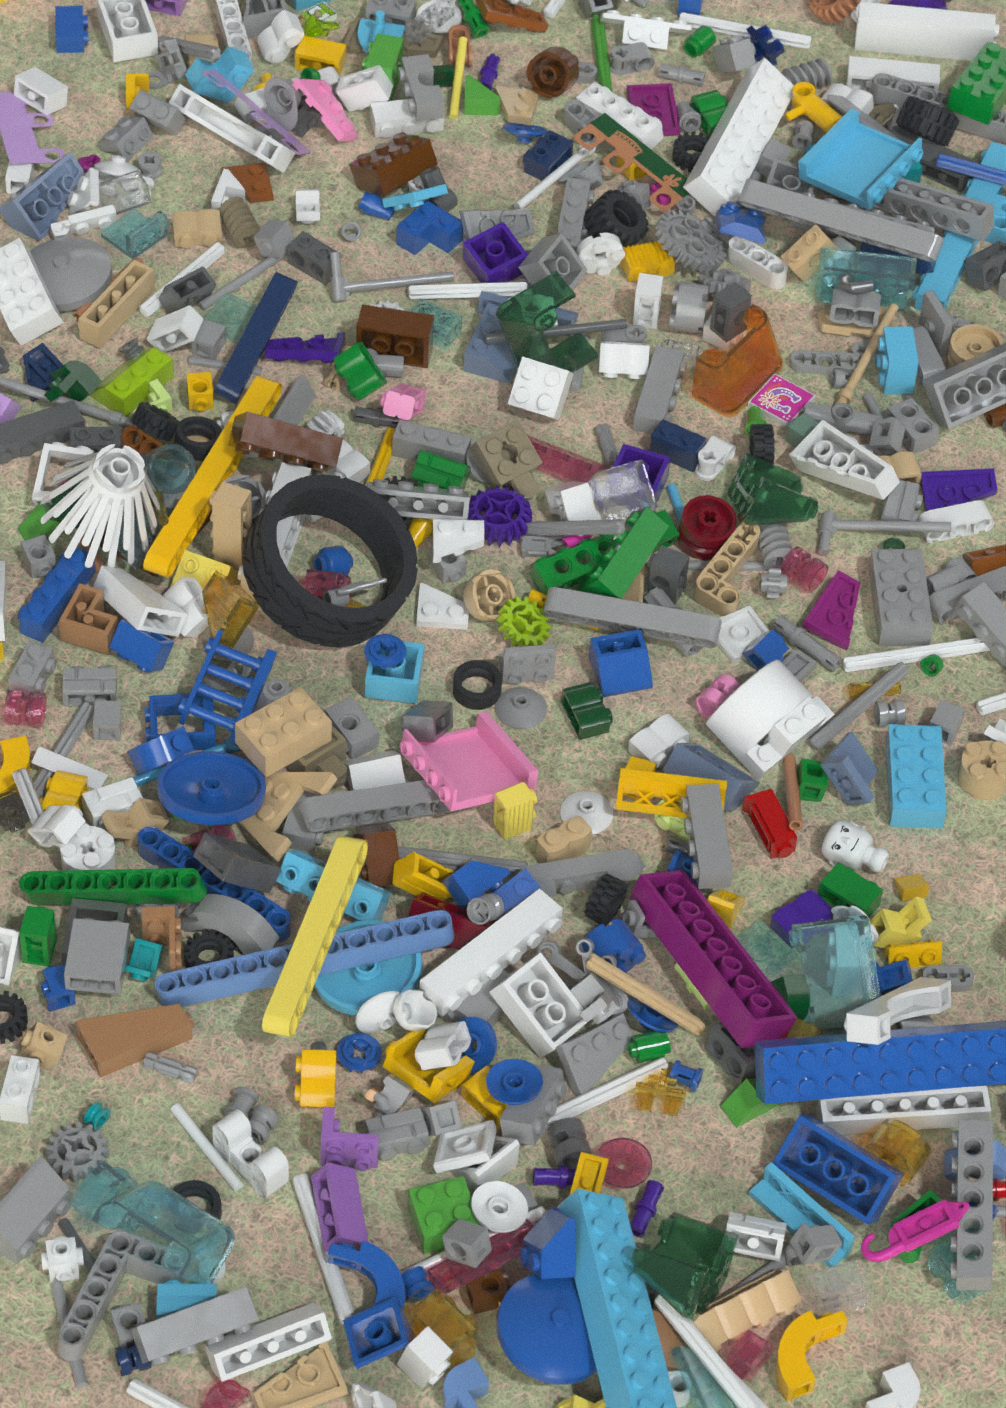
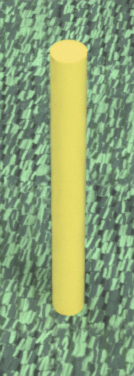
(458, 77)

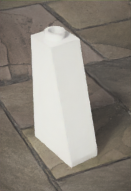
(139, 603)

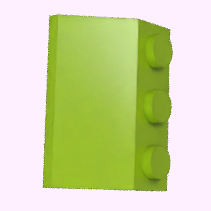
(130, 381)

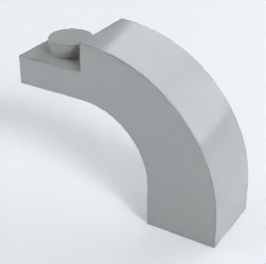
(233, 919)

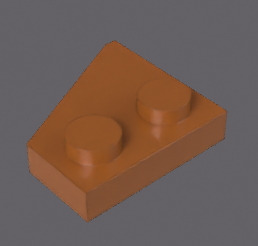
(254, 180)

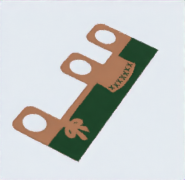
(636, 152)

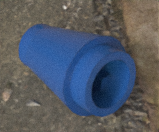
(373, 205)

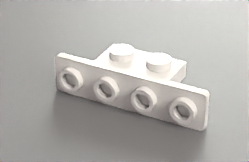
(651, 32)

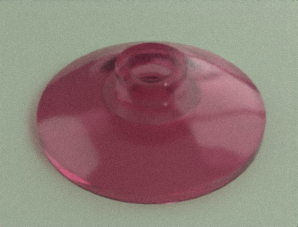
(628, 1153)

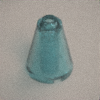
(169, 468)

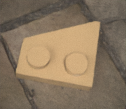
(517, 104)

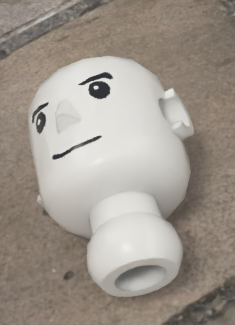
(853, 847)

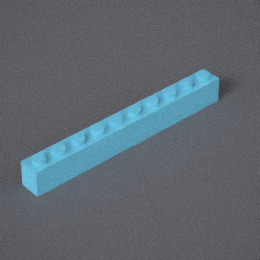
(957, 247)

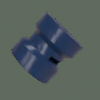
(124, 1359)

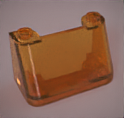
(733, 378)

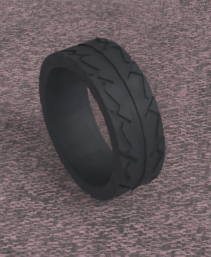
(363, 514)

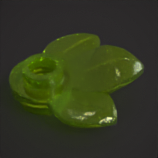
(315, 27)

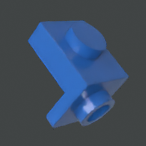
(893, 976)

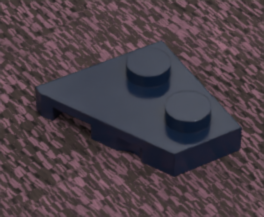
(39, 365)

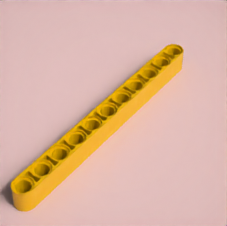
(195, 502)

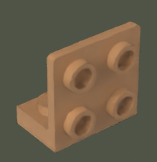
(164, 928)

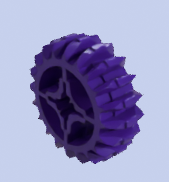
(499, 508)

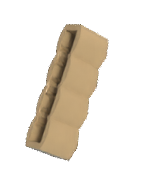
(748, 1307)

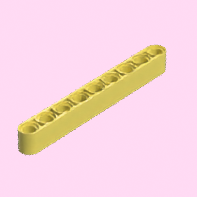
(315, 936)

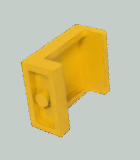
(431, 1083)

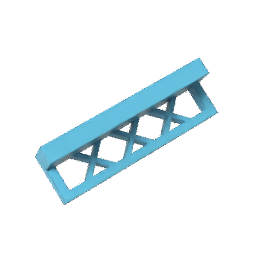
(793, 1206)

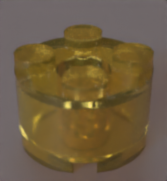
(899, 1147)

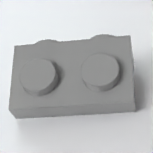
(127, 137)

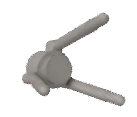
(340, 596)

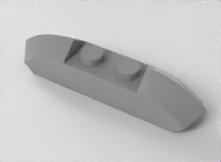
(584, 871)

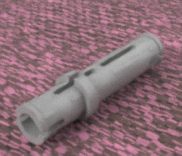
(798, 636)

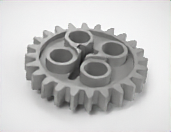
(690, 241)

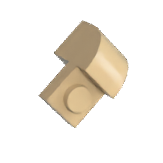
(141, 815)

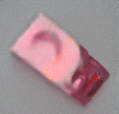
(319, 581)

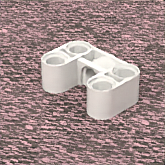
(234, 1143)

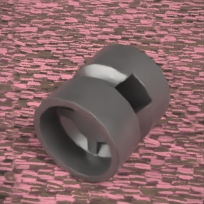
(568, 1141)

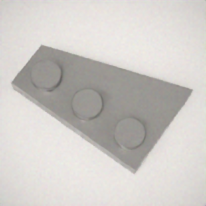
(477, 221)
(593, 1052)

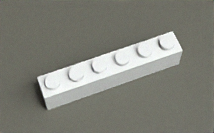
(492, 952)
(917, 1109)

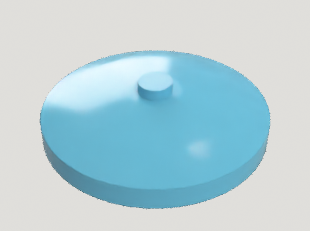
(352, 987)

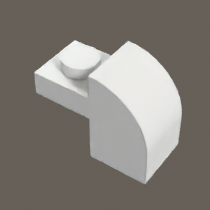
(899, 1387)

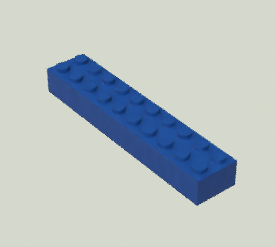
(904, 1063)

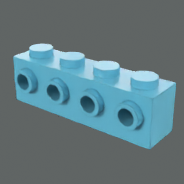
(302, 874)

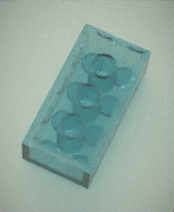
(891, 275)

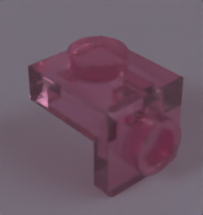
(226, 1395)

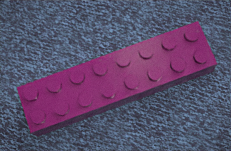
(712, 958)

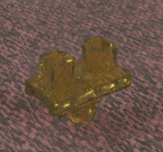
(648, 1092)

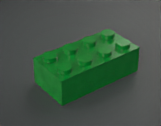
(982, 86)

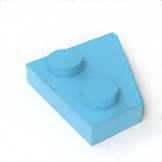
(414, 198)

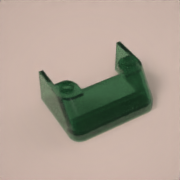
(534, 312)

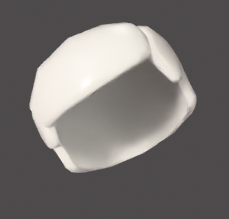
(414, 1011)

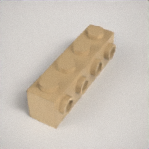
(116, 304)
(231, 523)

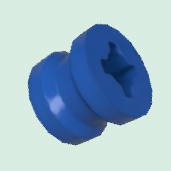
(417, 1284)

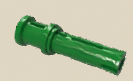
(473, 17)

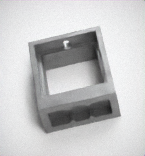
(237, 862)
(95, 910)

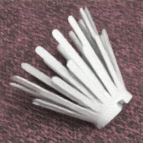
(113, 483)

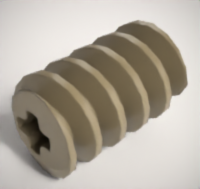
(239, 222)

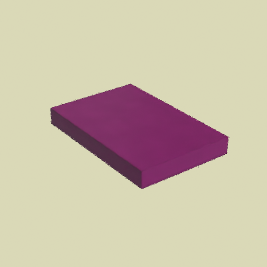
(657, 102)

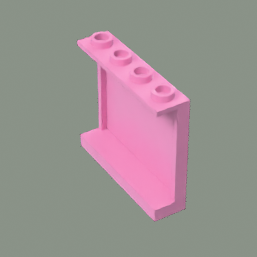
(470, 763)

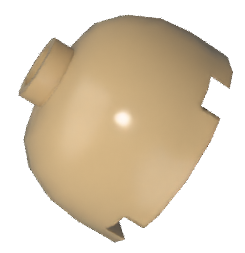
(487, 594)

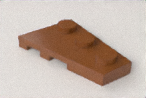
(520, 16)

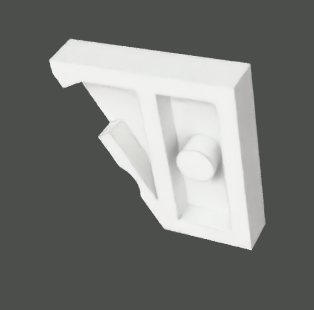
(85, 194)
(440, 610)

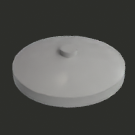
(73, 270)

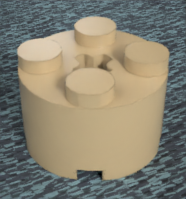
(983, 769)

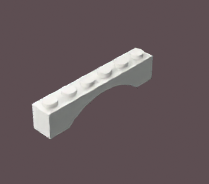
(232, 128)
(919, 997)

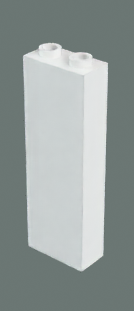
(923, 31)

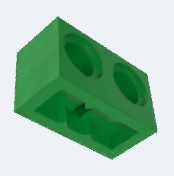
(38, 936)

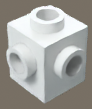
(62, 1259)

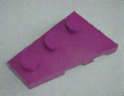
(834, 611)

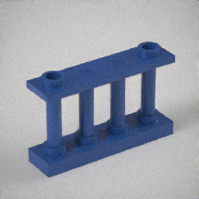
(252, 685)

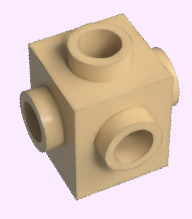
(43, 1043)

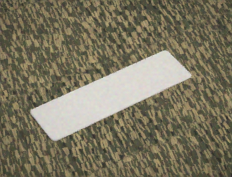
(54, 762)

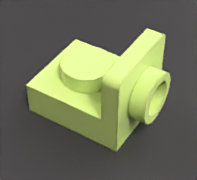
(159, 396)

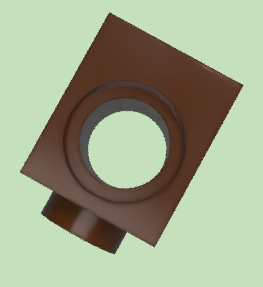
(484, 1301)

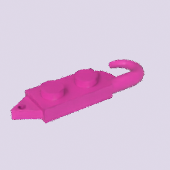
(918, 1230)

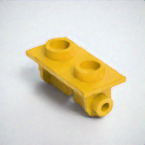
(917, 953)

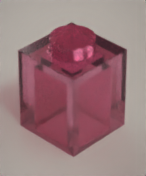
(749, 1356)

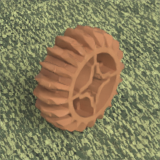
(833, 10)

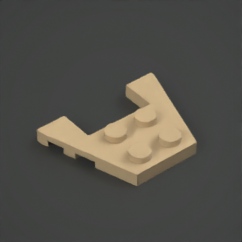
(281, 795)

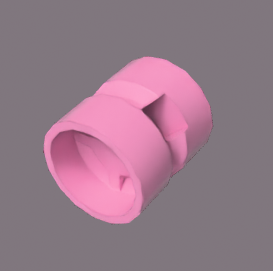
(716, 694)

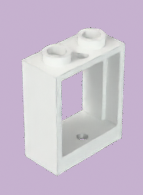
(55, 450)

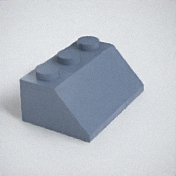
(492, 359)
(696, 761)

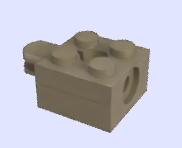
(505, 466)
(325, 759)

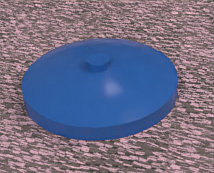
(211, 788)
(546, 1330)

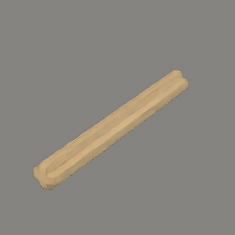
(645, 994)

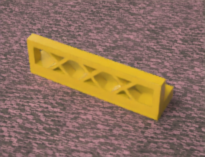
(653, 784)

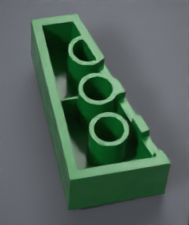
(625, 555)

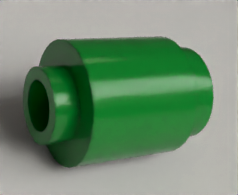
(699, 41)
(649, 1046)

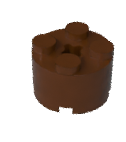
(553, 71)

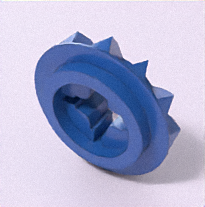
(388, 643)
(359, 1042)

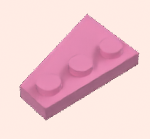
(322, 99)

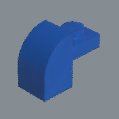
(160, 750)

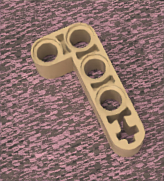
(730, 565)

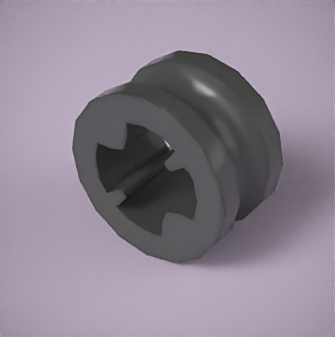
(131, 349)

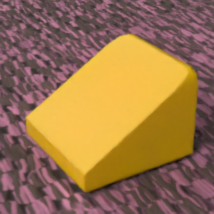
(911, 886)

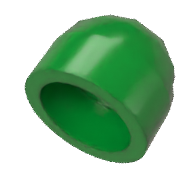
(310, 73)
(927, 663)

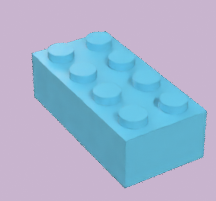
(915, 776)

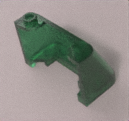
(768, 494)
(687, 1263)

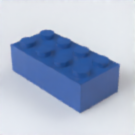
(838, 1169)

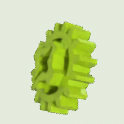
(523, 623)

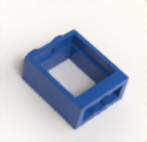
(168, 705)

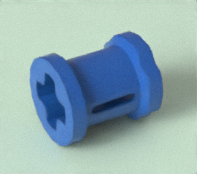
(686, 1075)

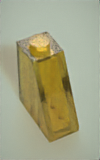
(227, 608)

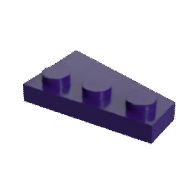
(304, 351)
(956, 487)

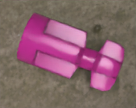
(662, 199)

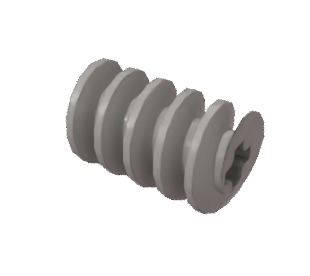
(813, 72)
(774, 544)

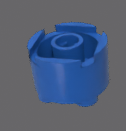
(616, 941)

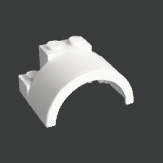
(772, 705)

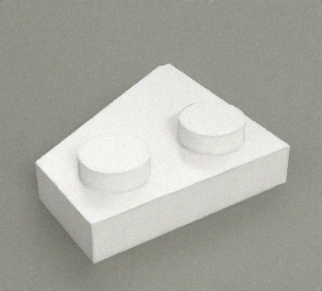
(456, 537)

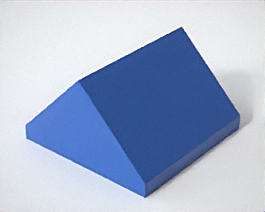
(378, 1332)

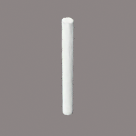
(206, 1147)

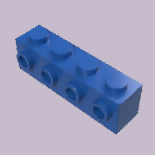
(51, 599)

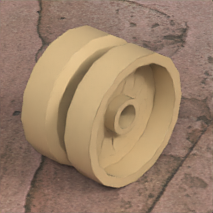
(971, 341)

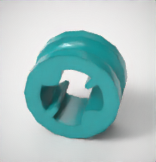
(96, 1116)

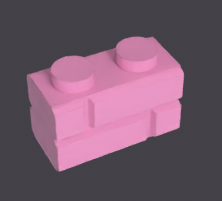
(403, 401)

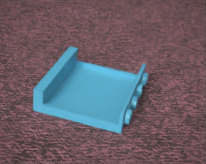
(858, 161)

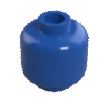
(333, 560)

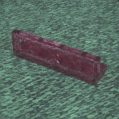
(565, 463)
(505, 1247)

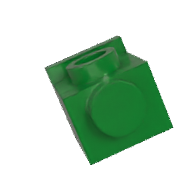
(811, 780)

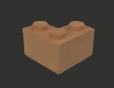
(86, 622)

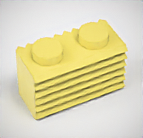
(514, 810)

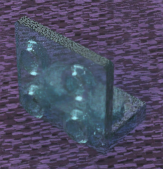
(135, 232)

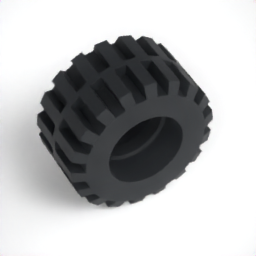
(927, 120)
(617, 215)

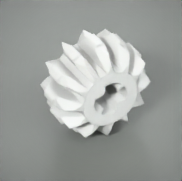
(327, 423)

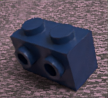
(547, 155)
(678, 444)

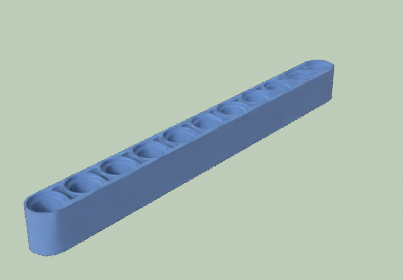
(346, 951)

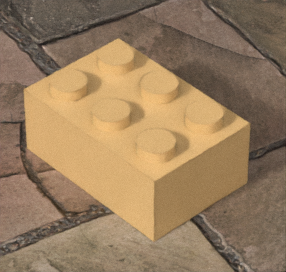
(283, 731)

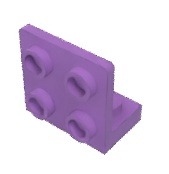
(346, 1148)

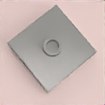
(936, 322)

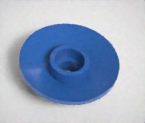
(524, 132)
(649, 1017)
(487, 1042)
(514, 1081)

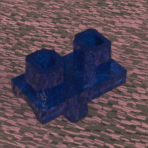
(759, 39)

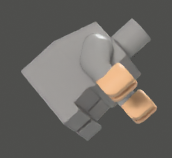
(392, 1097)

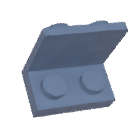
(850, 770)

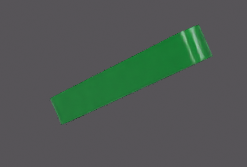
(124, 892)

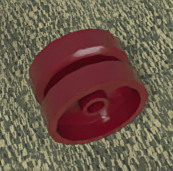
(705, 526)

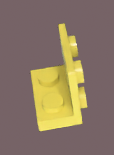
(201, 568)

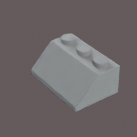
(31, 1210)

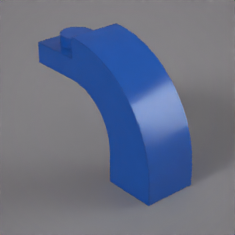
(374, 1265)

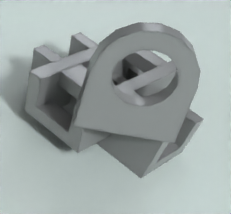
(170, 63)

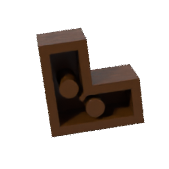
(381, 853)

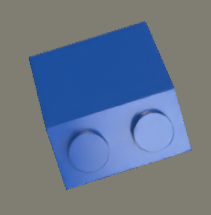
(550, 1246)

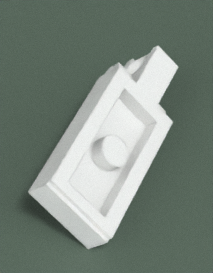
(85, 221)

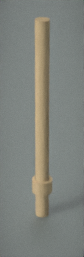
(846, 394)

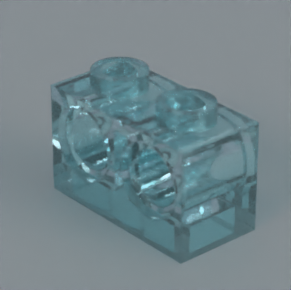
(446, 324)

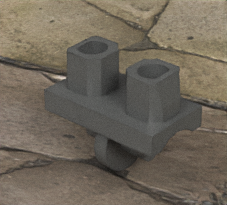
(307, 118)

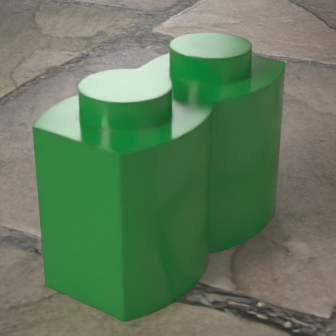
(710, 107)
(359, 371)

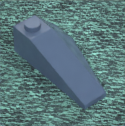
(43, 198)

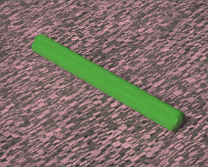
(601, 52)

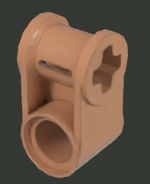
(453, 36)

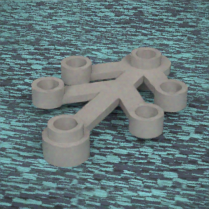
(577, 973)

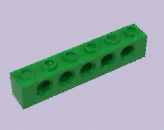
(544, 572)

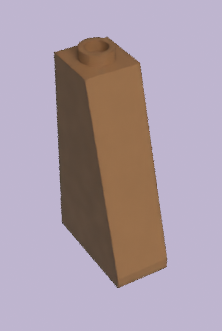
(126, 1037)

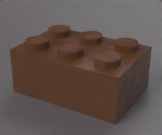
(393, 163)
(397, 333)

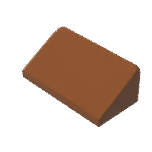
(986, 559)

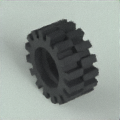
(687, 143)
(155, 421)
(762, 442)
(606, 899)
(207, 942)
(20, 1017)

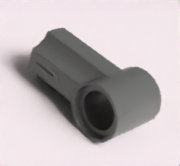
(433, 177)

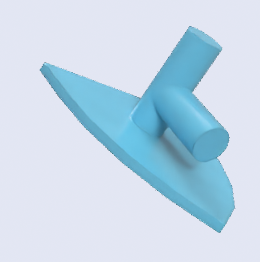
(369, 28)

